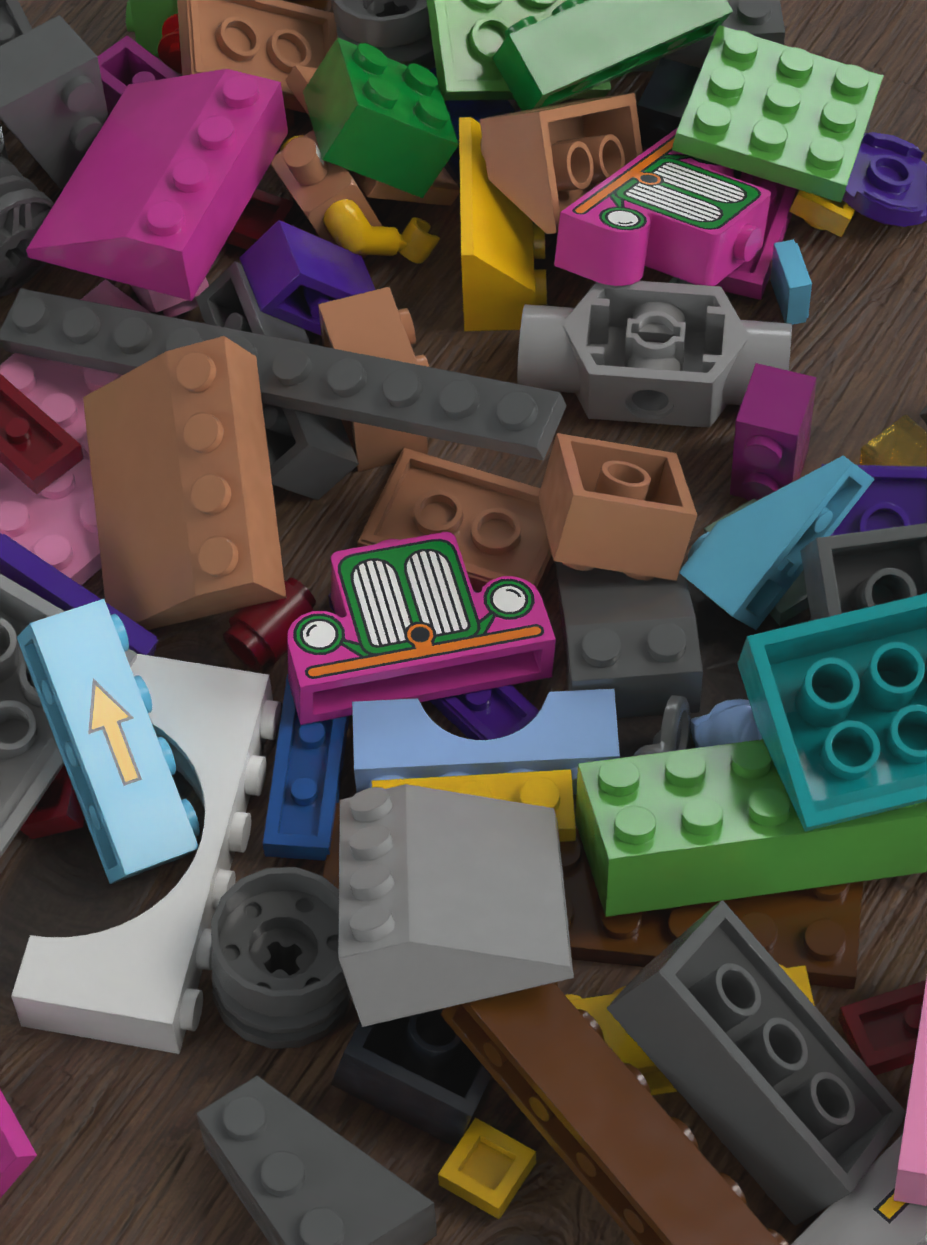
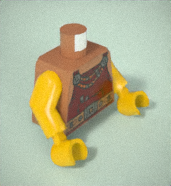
(339, 209)

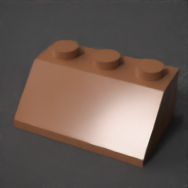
(559, 152)

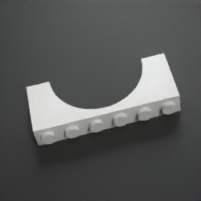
(144, 975)

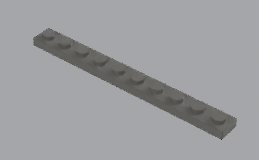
(298, 374)

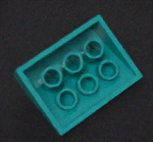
(844, 709)

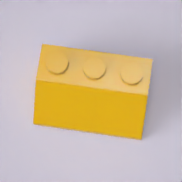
(495, 245)

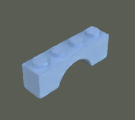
(403, 742)

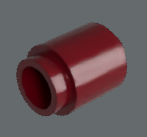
(261, 630)

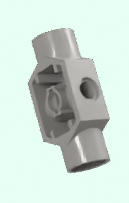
(649, 352)

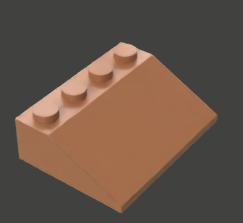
(184, 486)

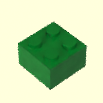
(380, 117)

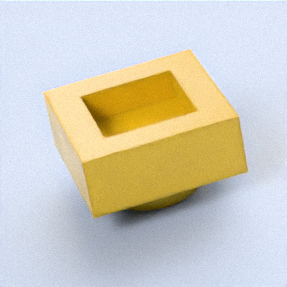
(822, 212)
(487, 1168)

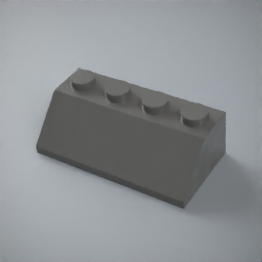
(759, 1064)

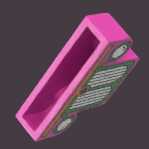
(666, 216)
(414, 630)

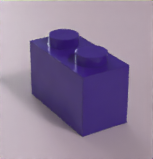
(298, 271)

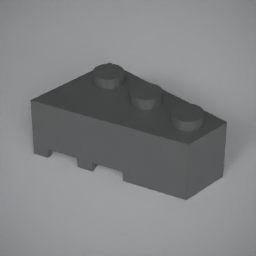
(52, 96)
(306, 1178)

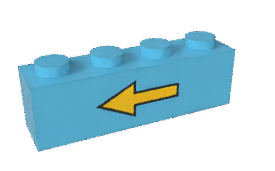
(109, 740)

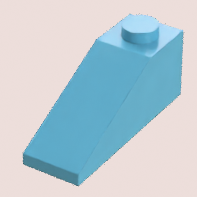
(756, 551)

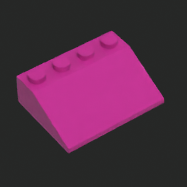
(166, 180)

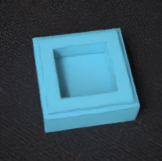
(791, 282)

